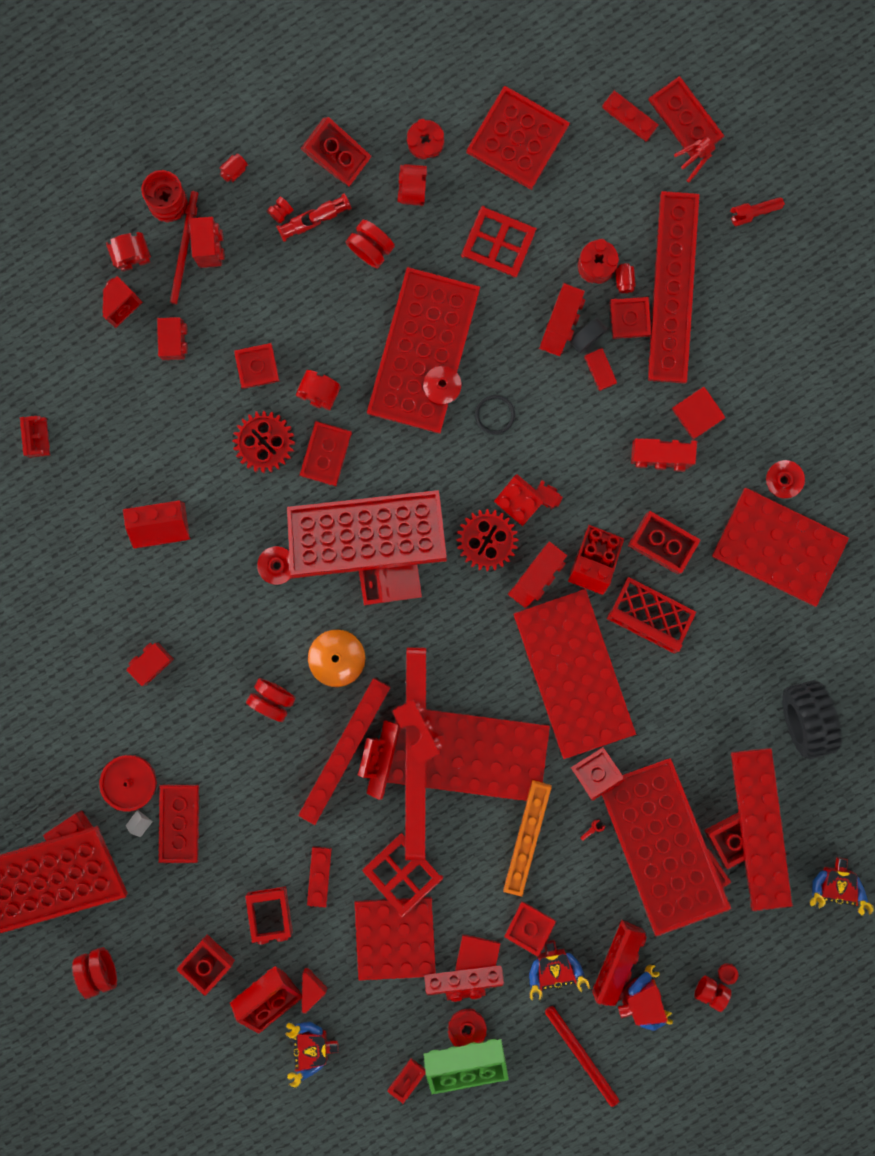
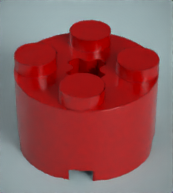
(412, 184)
(128, 250)
(600, 251)
(318, 389)

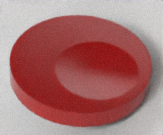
(127, 783)

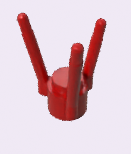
(703, 149)

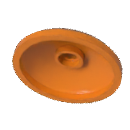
(350, 655)

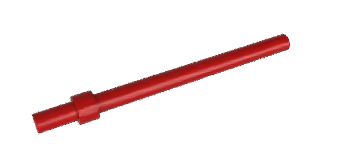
(191, 212)

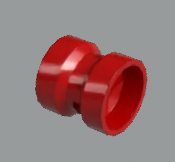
(280, 210)

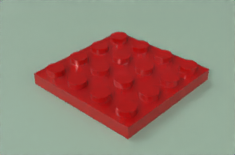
(518, 137)
(394, 944)

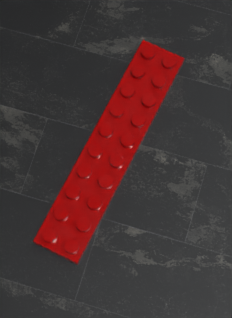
(673, 287)

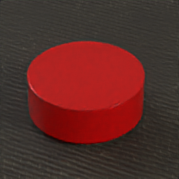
(728, 973)

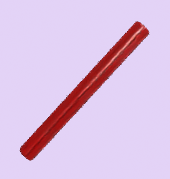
(582, 1056)

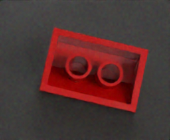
(156, 524)
(265, 1000)

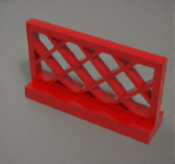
(648, 631)

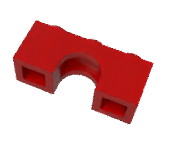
(426, 746)

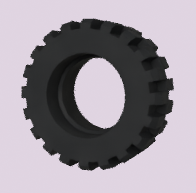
(812, 719)

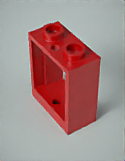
(266, 895)

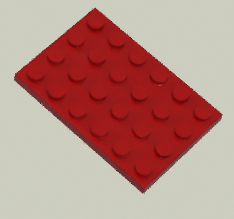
(780, 547)

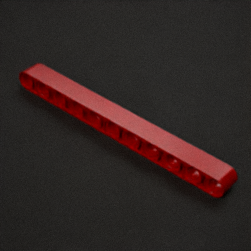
(415, 772)

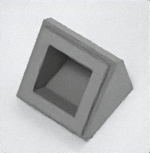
(138, 824)

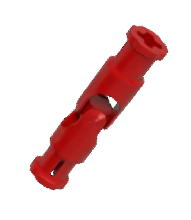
(325, 212)

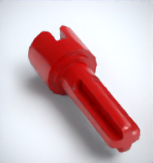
(746, 212)

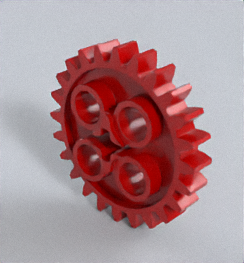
(251, 453)
(472, 531)

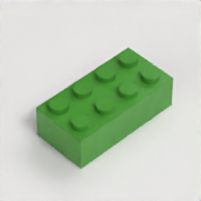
(465, 1066)

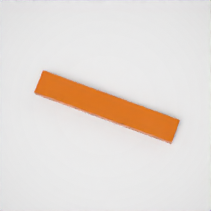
(527, 838)

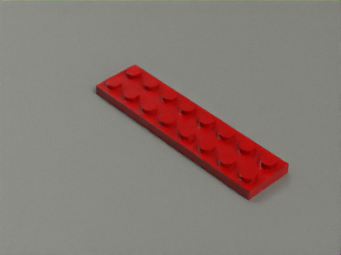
(761, 829)

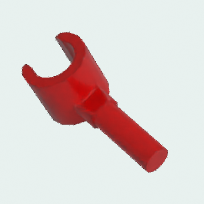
(592, 830)

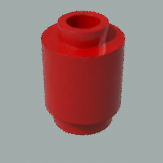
(233, 168)
(625, 278)

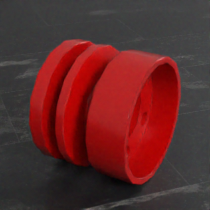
(162, 186)

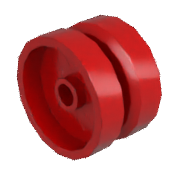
(370, 243)
(271, 701)
(94, 972)

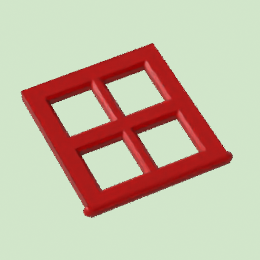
(498, 241)
(402, 875)

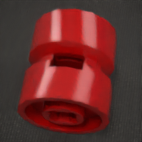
(709, 992)

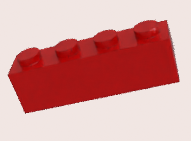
(618, 964)

